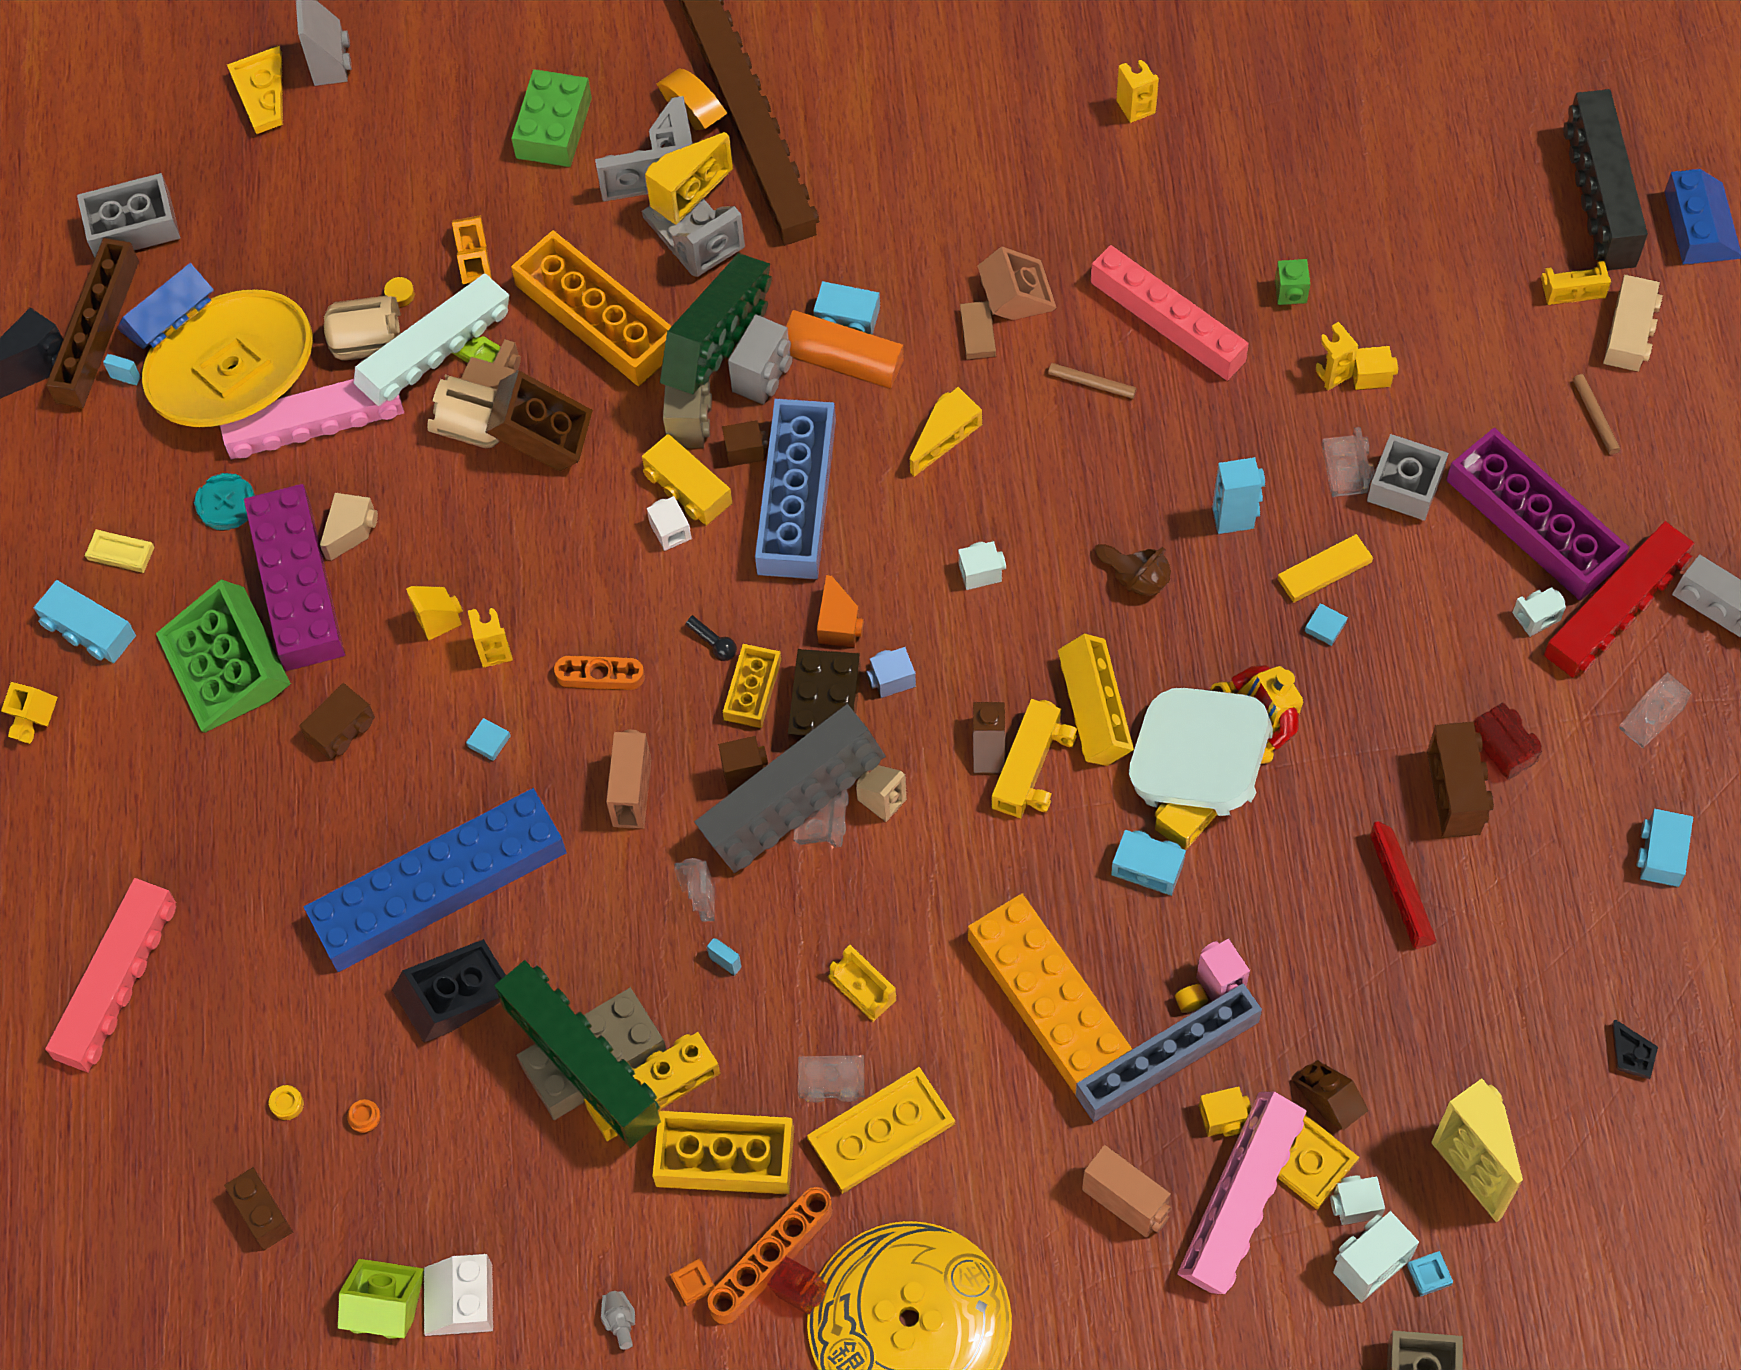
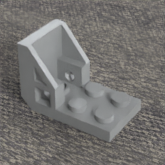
(625, 174)
(702, 236)

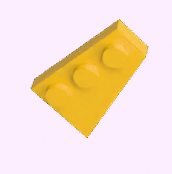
(260, 88)

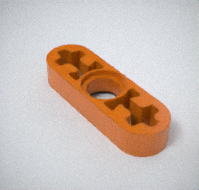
(608, 682)

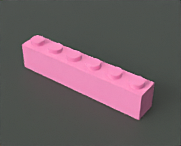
(305, 417)
(1242, 1193)

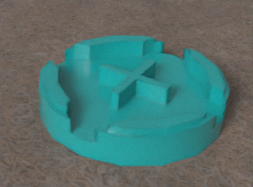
(222, 501)

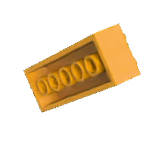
(593, 306)
(1047, 990)

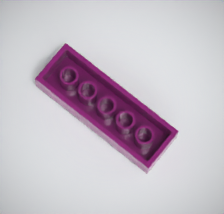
(1537, 513)
(294, 577)

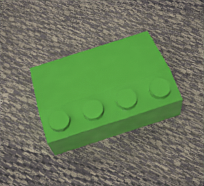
(222, 656)

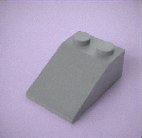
(323, 43)

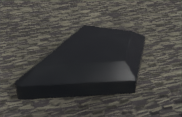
(1632, 1051)

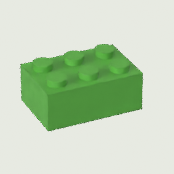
(551, 118)

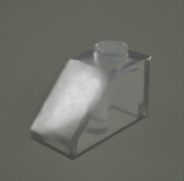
(1655, 710)

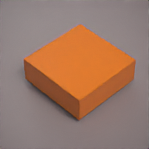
(692, 1282)

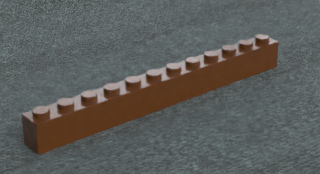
(751, 119)

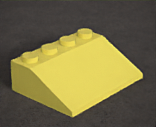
(1480, 1146)

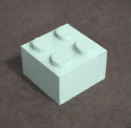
(1375, 1256)

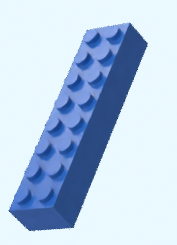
(435, 879)

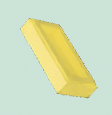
(119, 551)

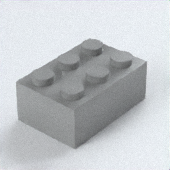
(129, 212)

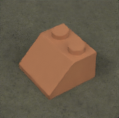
(1015, 285)

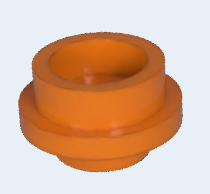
(363, 1116)

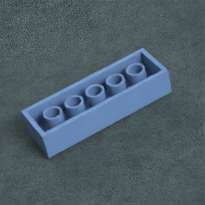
(795, 489)

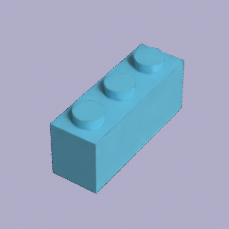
(1237, 495)
(84, 622)

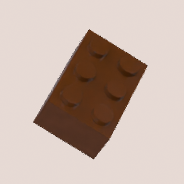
(539, 421)
(1459, 779)

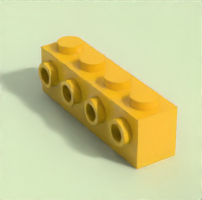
(1095, 700)
(670, 1074)

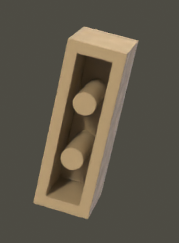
(1633, 323)

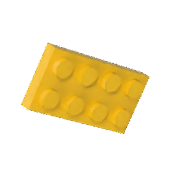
(880, 1130)

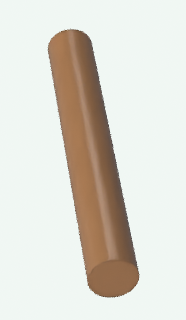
(1092, 380)
(1596, 414)

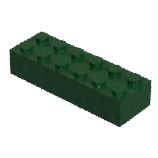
(715, 323)
(578, 1053)

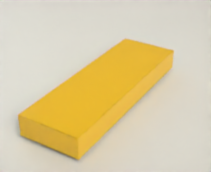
(1325, 568)

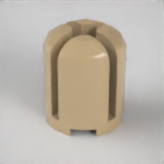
(361, 326)
(463, 411)

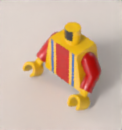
(1277, 693)

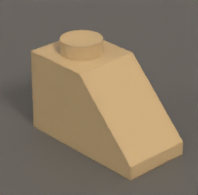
(347, 524)
(882, 791)

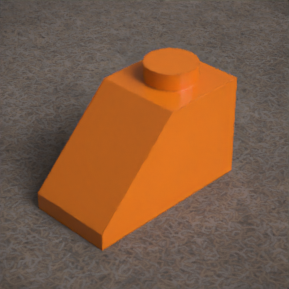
(838, 617)

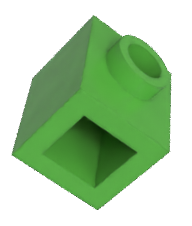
(1292, 281)

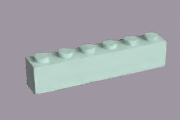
(431, 340)

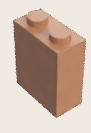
(629, 779)
(1127, 1192)

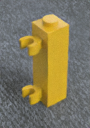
(1027, 757)

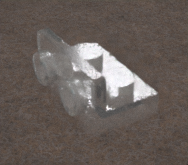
(1348, 464)
(825, 824)
(697, 881)
(831, 1077)

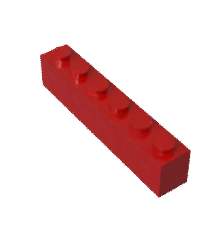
(1619, 600)

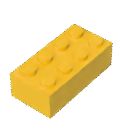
(723, 1152)

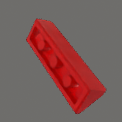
(1402, 886)

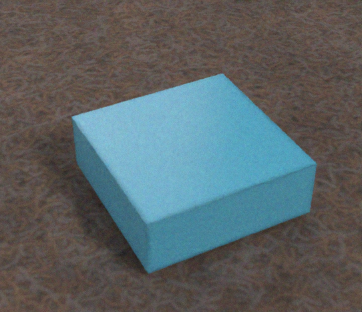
(121, 369)
(1326, 624)
(488, 739)
(724, 956)
(1430, 1273)

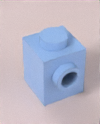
(891, 672)

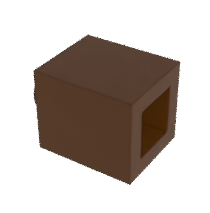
(744, 443)

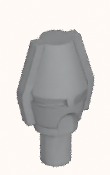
(618, 1316)

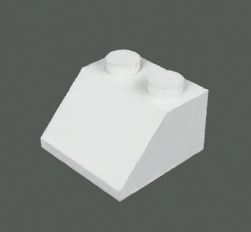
(458, 1295)

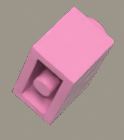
(1221, 969)

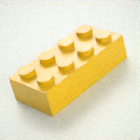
(752, 685)

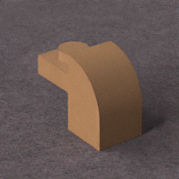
(490, 373)

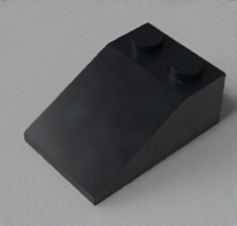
(28, 352)
(449, 989)

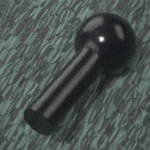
(722, 647)

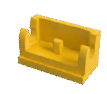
(1137, 91)
(1576, 285)
(1340, 357)
(489, 639)
(862, 984)

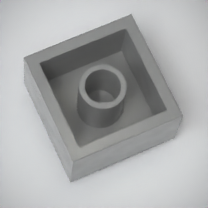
(760, 359)
(1407, 477)

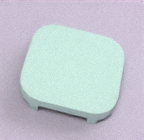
(1200, 749)

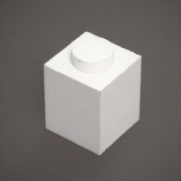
(669, 523)

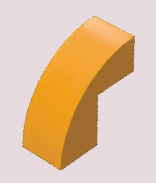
(700, 102)
(471, 248)

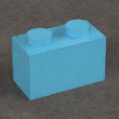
(848, 306)
(1665, 847)
(1148, 861)

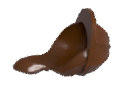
(1140, 572)

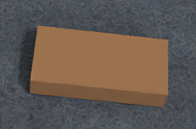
(977, 330)

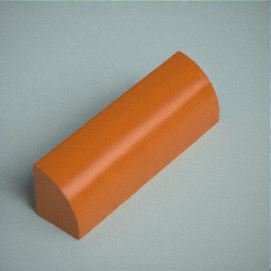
(844, 349)

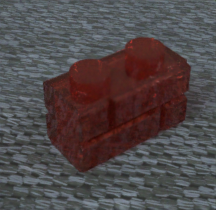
(1507, 740)

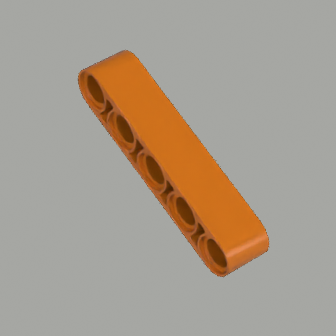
(773, 1239)

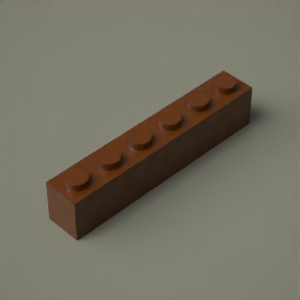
(92, 323)

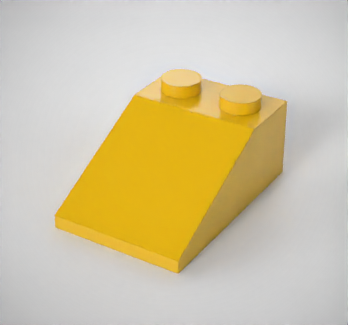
(687, 176)

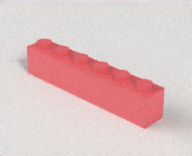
(1169, 312)
(111, 975)

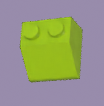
(380, 1298)

